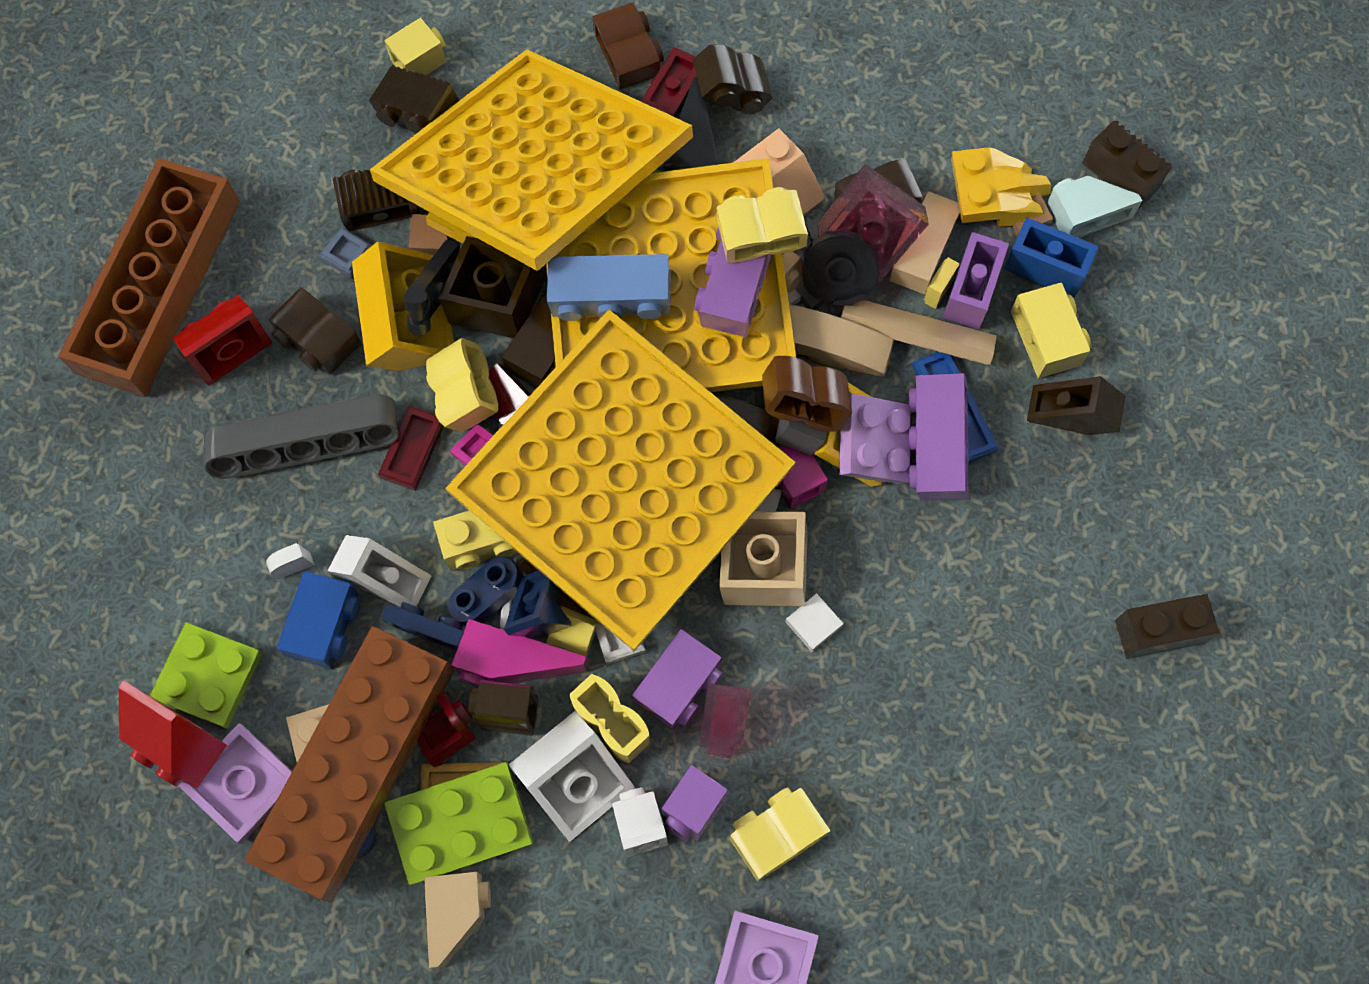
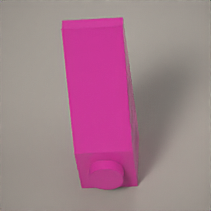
(498, 657)

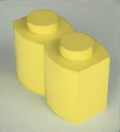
(761, 225)
(461, 385)
(619, 726)
(778, 833)

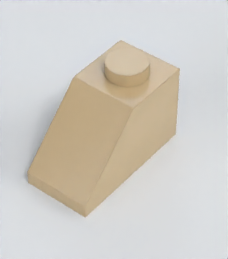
(453, 913)

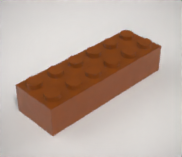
(150, 277)
(350, 765)

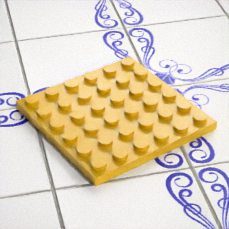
(532, 157)
(678, 218)
(621, 479)

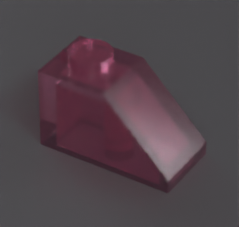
(724, 720)

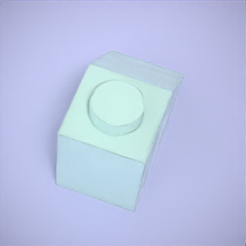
(1090, 205)

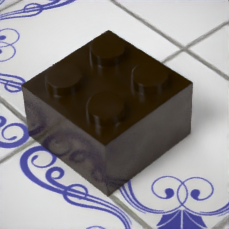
(489, 290)

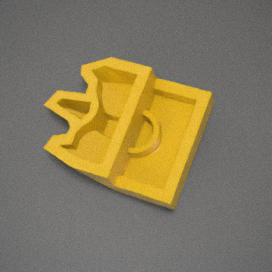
(996, 187)

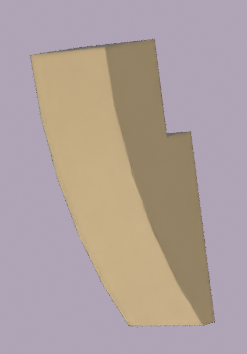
(921, 260)
(839, 342)

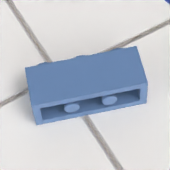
(613, 282)

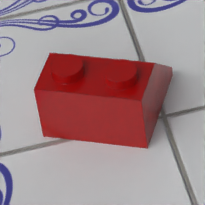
(222, 339)
(165, 738)

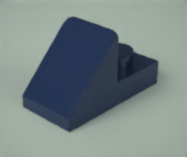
(536, 609)

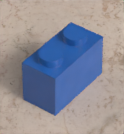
(1050, 256)
(319, 620)

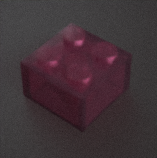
(879, 214)

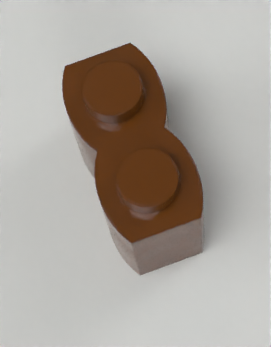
(626, 44)
(806, 393)

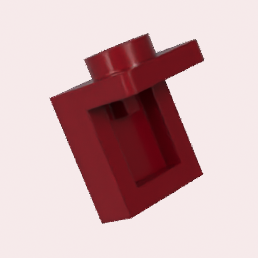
(446, 731)

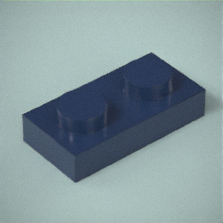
(411, 620)

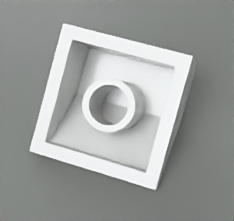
(571, 775)

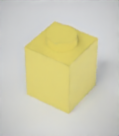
(416, 48)

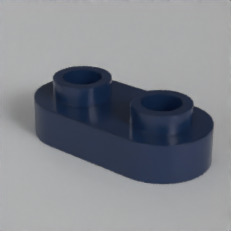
(485, 593)

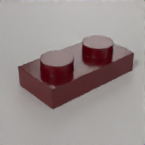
(671, 83)

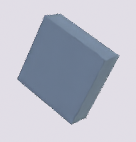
(343, 250)

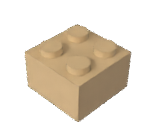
(766, 561)

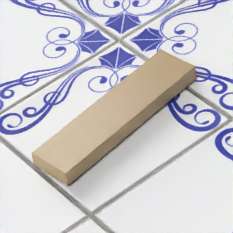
(923, 331)

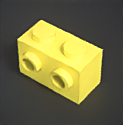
(1051, 330)
(468, 541)

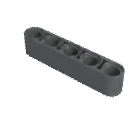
(300, 436)

